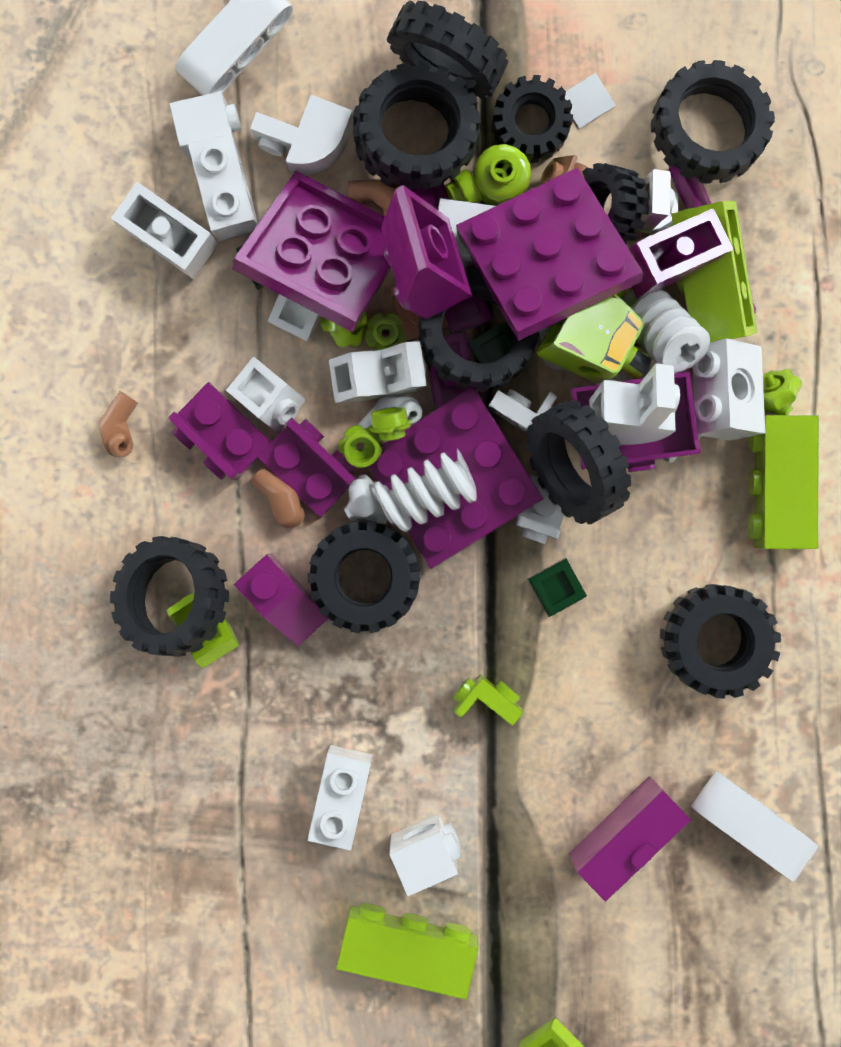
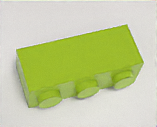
(720, 292)
(785, 483)
(408, 951)

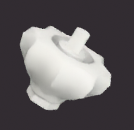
(364, 501)

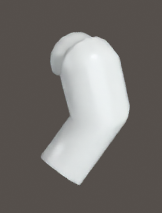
(413, 409)

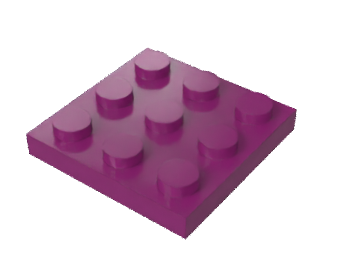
(318, 251)
(549, 253)
(499, 476)

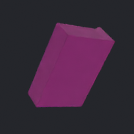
(680, 443)
(628, 838)

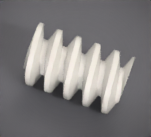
(669, 331)
(427, 492)

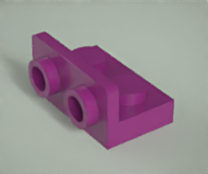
(219, 432)
(307, 466)

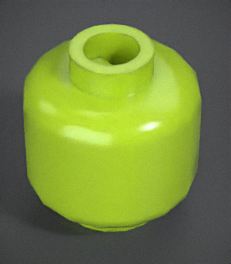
(500, 161)

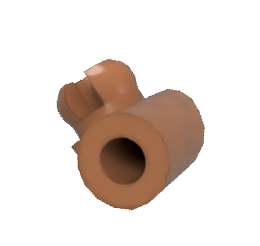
(371, 191)
(114, 426)
(281, 497)

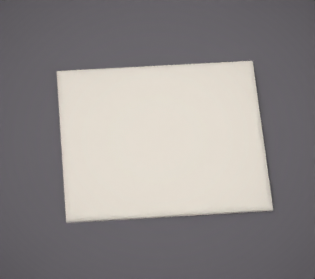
(589, 100)

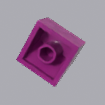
(422, 255)

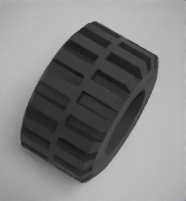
(325, 576)
(754, 652)

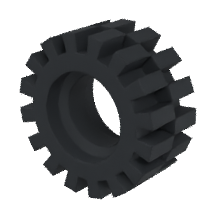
(537, 93)
(625, 193)

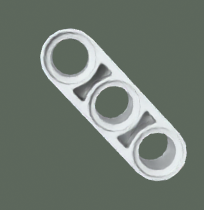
(231, 43)
(755, 826)

